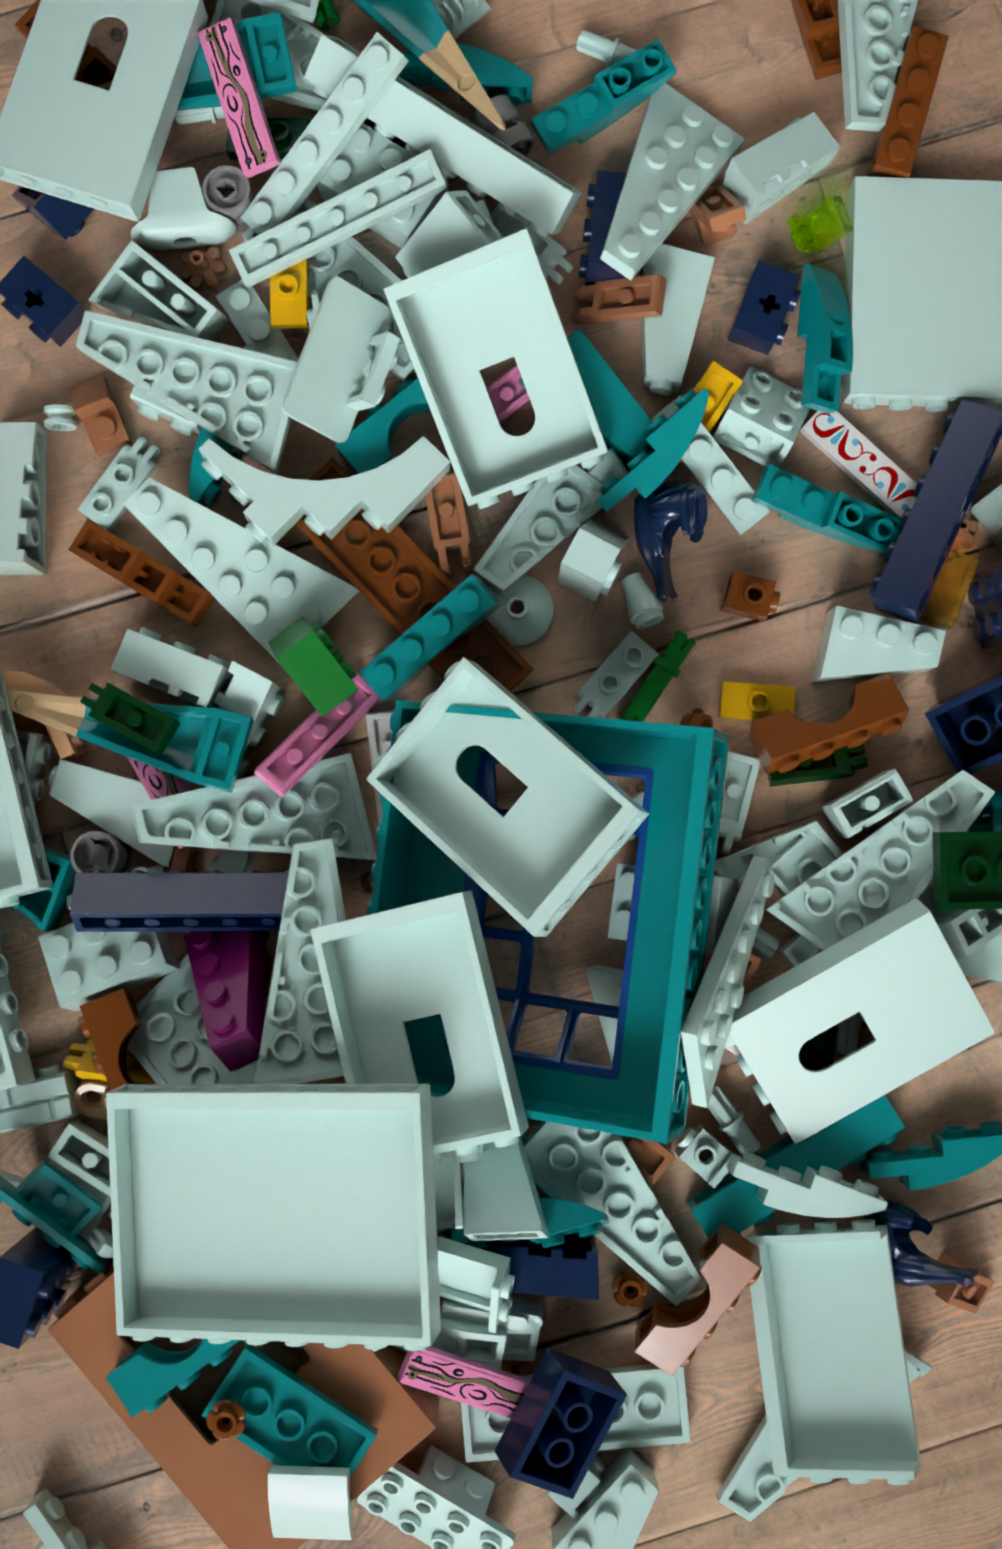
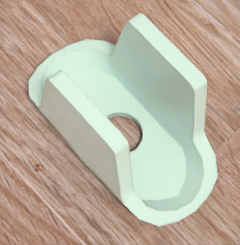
(180, 215)

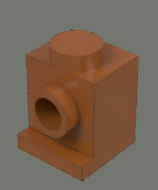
(737, 600)

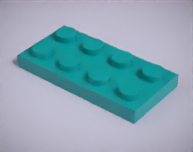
(291, 1418)

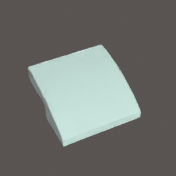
(310, 1502)

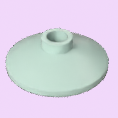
(533, 621)

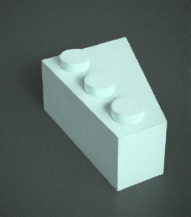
(154, 296)
(172, 668)

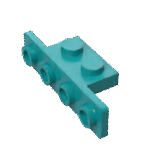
(56, 1208)

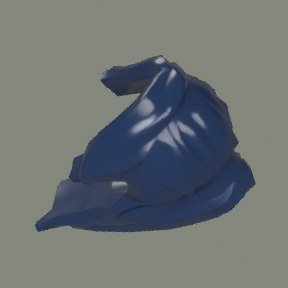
(657, 522)
(909, 1264)

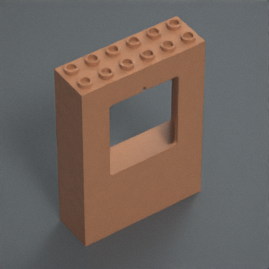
(226, 1476)

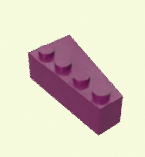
(231, 990)

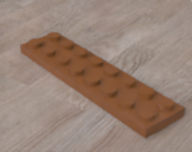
(406, 586)

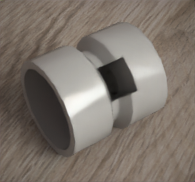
(516, 133)
(228, 194)
(100, 852)

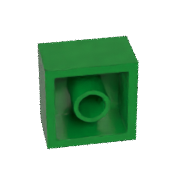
(316, 670)

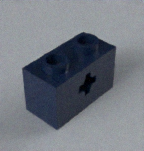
(25, 288)
(771, 288)

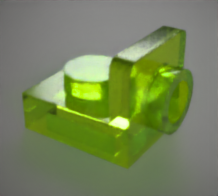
(821, 226)

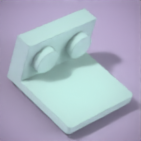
(762, 419)

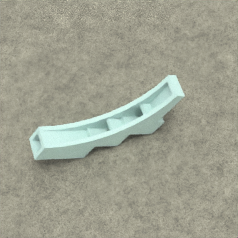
(329, 504)

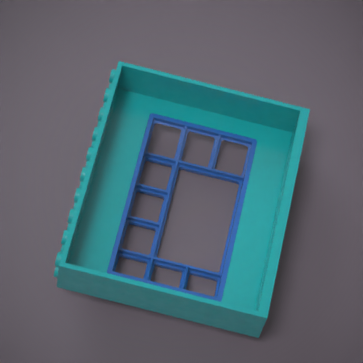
(647, 1082)

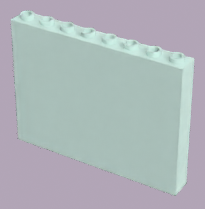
(924, 293)
(274, 1213)

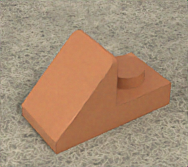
(717, 214)
(100, 415)
(963, 1297)

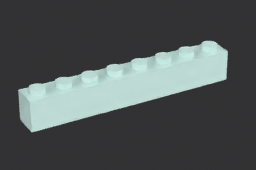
(455, 143)

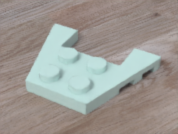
(792, 861)

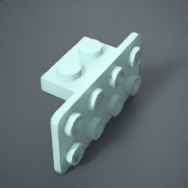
(342, 361)
(438, 1504)

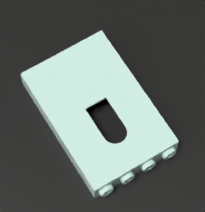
(92, 140)
(476, 316)
(554, 834)
(413, 967)
(907, 993)

